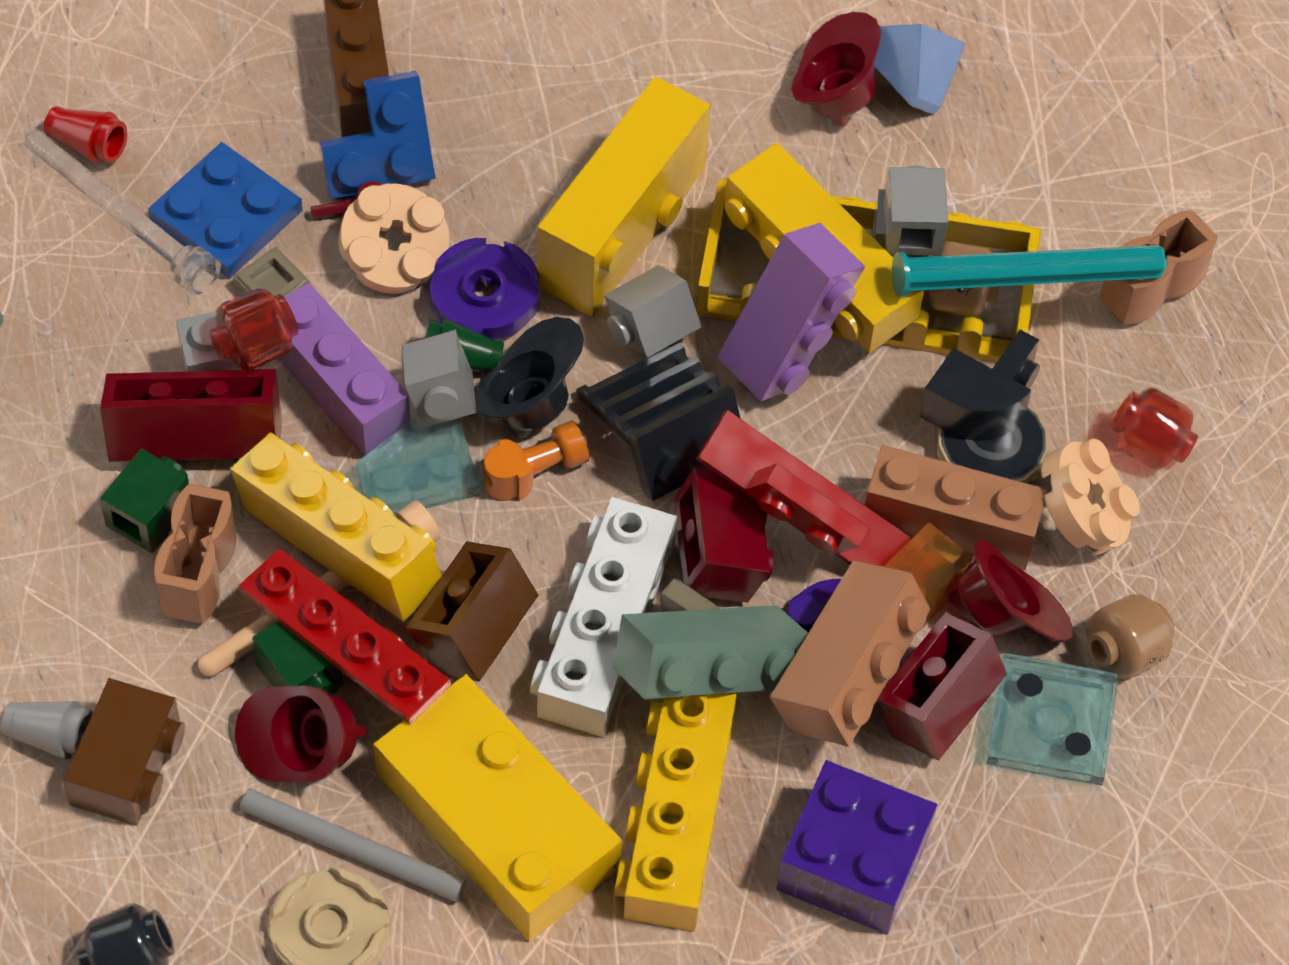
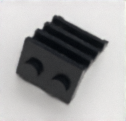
(663, 413)

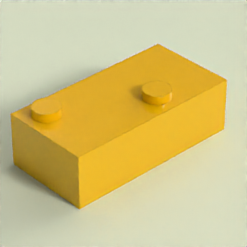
(623, 196)
(498, 807)

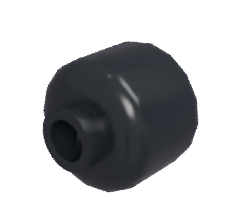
(127, 938)

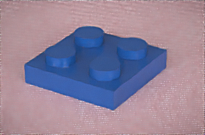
(226, 208)

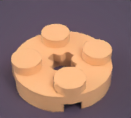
(368, 255)
(1089, 496)

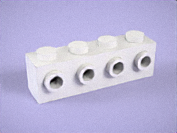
(619, 578)

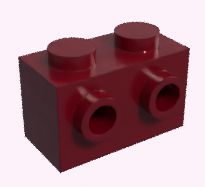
(721, 538)
(942, 686)

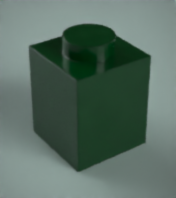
(143, 499)
(292, 662)

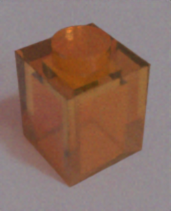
(934, 563)

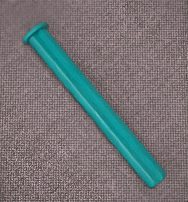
(1026, 268)

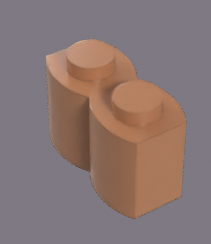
(1188, 252)
(195, 553)

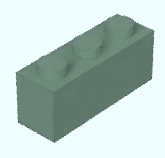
(706, 650)

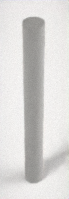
(353, 845)

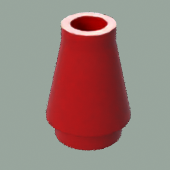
(90, 133)

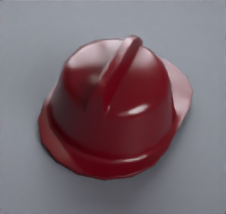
(839, 67)
(1005, 598)
(295, 733)

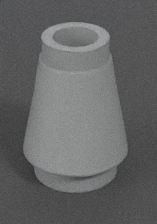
(47, 725)

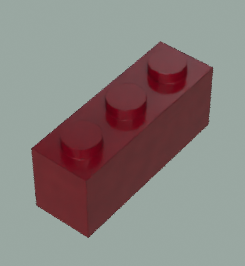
(189, 413)

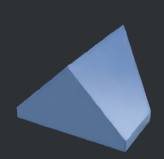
(918, 63)

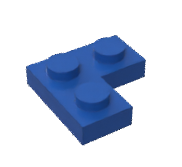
(394, 150)

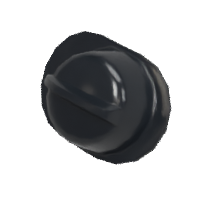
(529, 380)

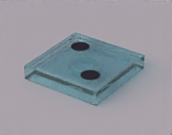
(1053, 719)

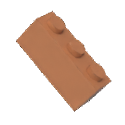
(957, 501)
(850, 653)

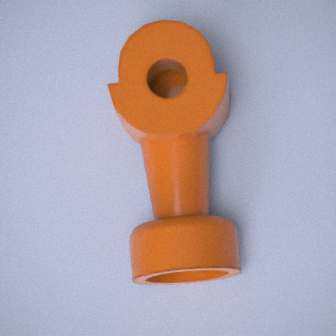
(511, 469)

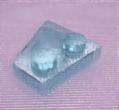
(420, 466)

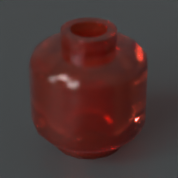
(253, 329)
(1154, 428)

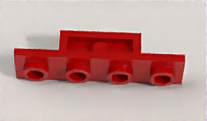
(799, 494)
(345, 636)

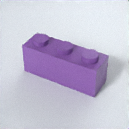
(791, 312)
(343, 374)

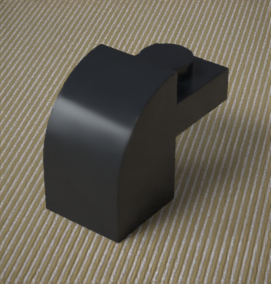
(982, 400)

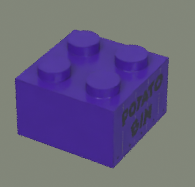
(856, 846)

